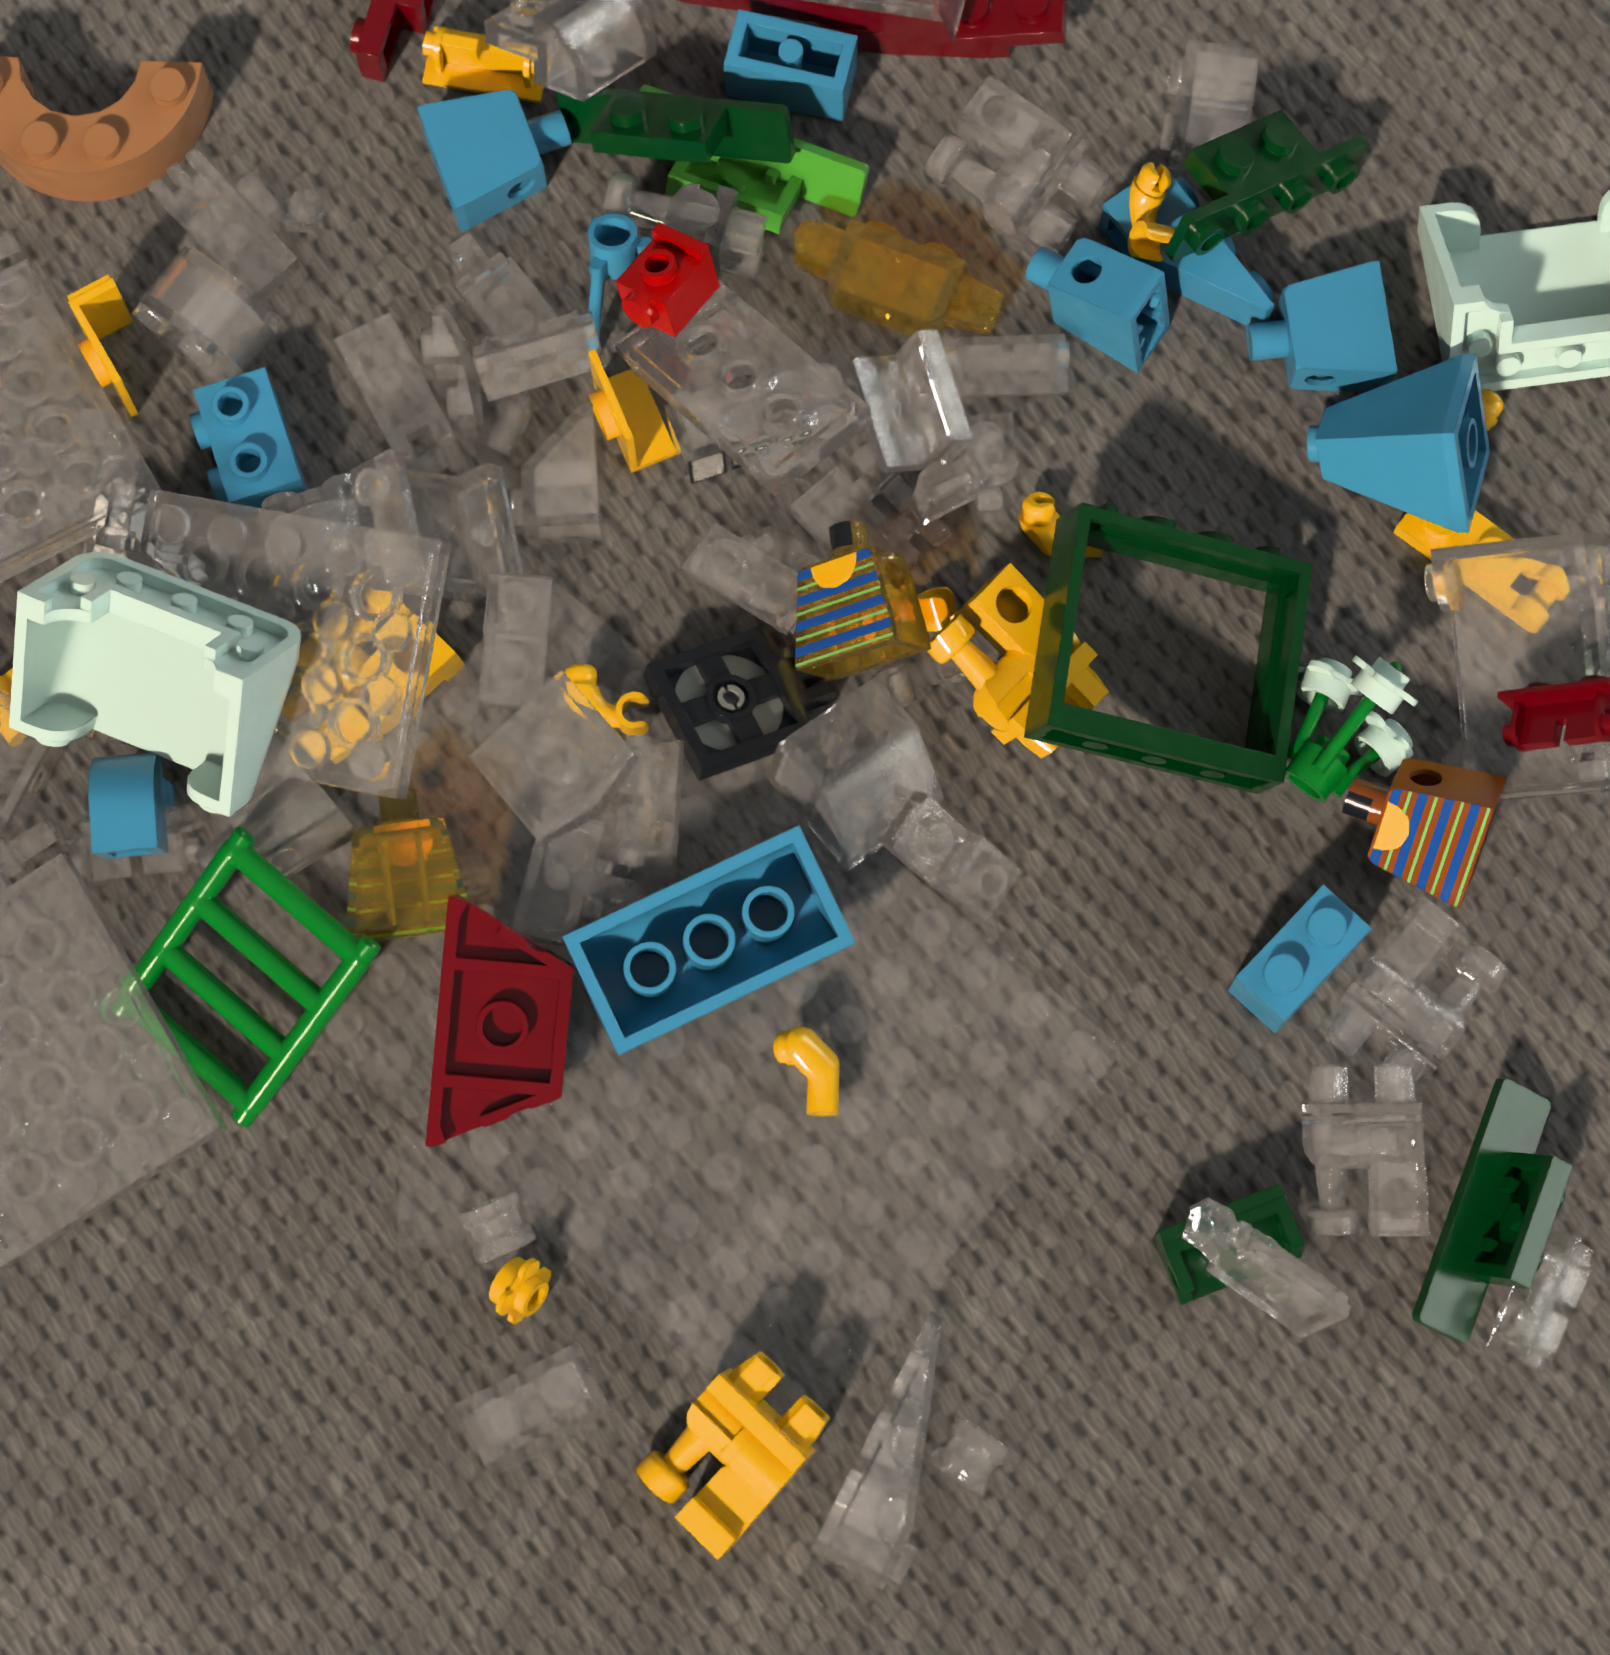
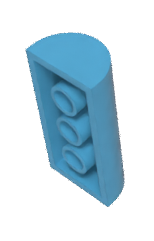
(708, 940)

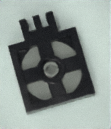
(734, 699)

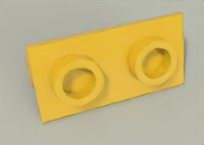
(469, 64)

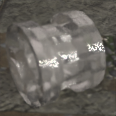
(496, 1227)
(970, 1456)

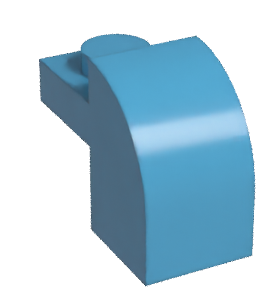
(128, 805)

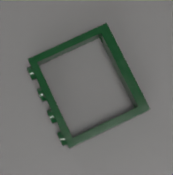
(1207, 554)

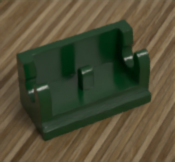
(1188, 1265)

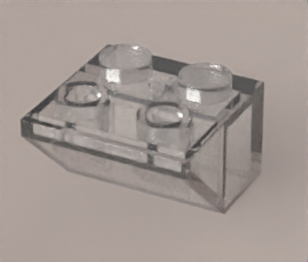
(854, 771)

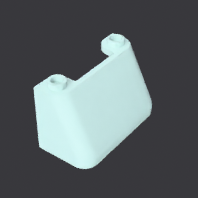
(1520, 299)
(153, 667)

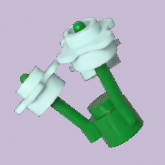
(1326, 685)

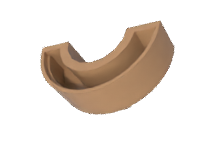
(107, 150)

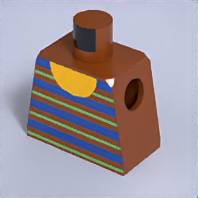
(1429, 823)

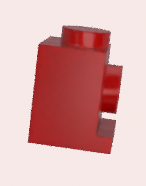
(668, 281)

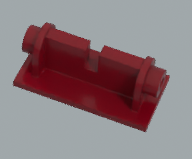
(1544, 709)

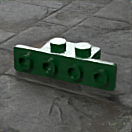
(679, 126)
(1256, 176)
(1497, 1213)

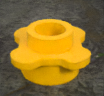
(520, 1288)

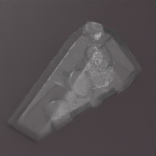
(878, 1500)

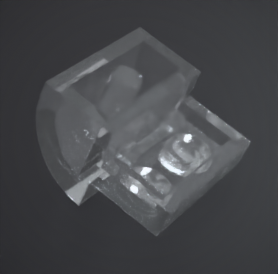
(576, 42)

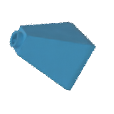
(1411, 443)

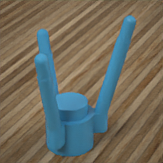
(611, 250)

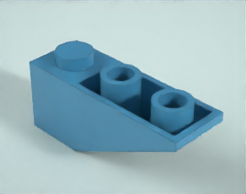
(1209, 279)

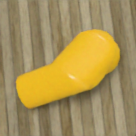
(1039, 522)
(817, 1062)

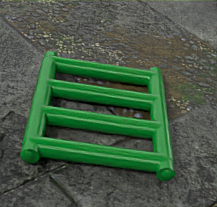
(319, 1002)

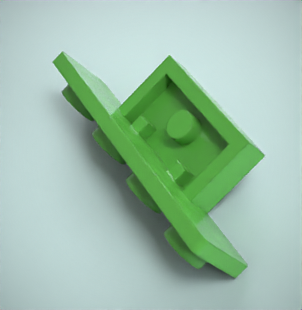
(776, 187)

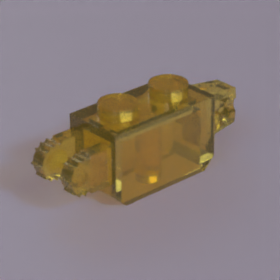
(895, 279)

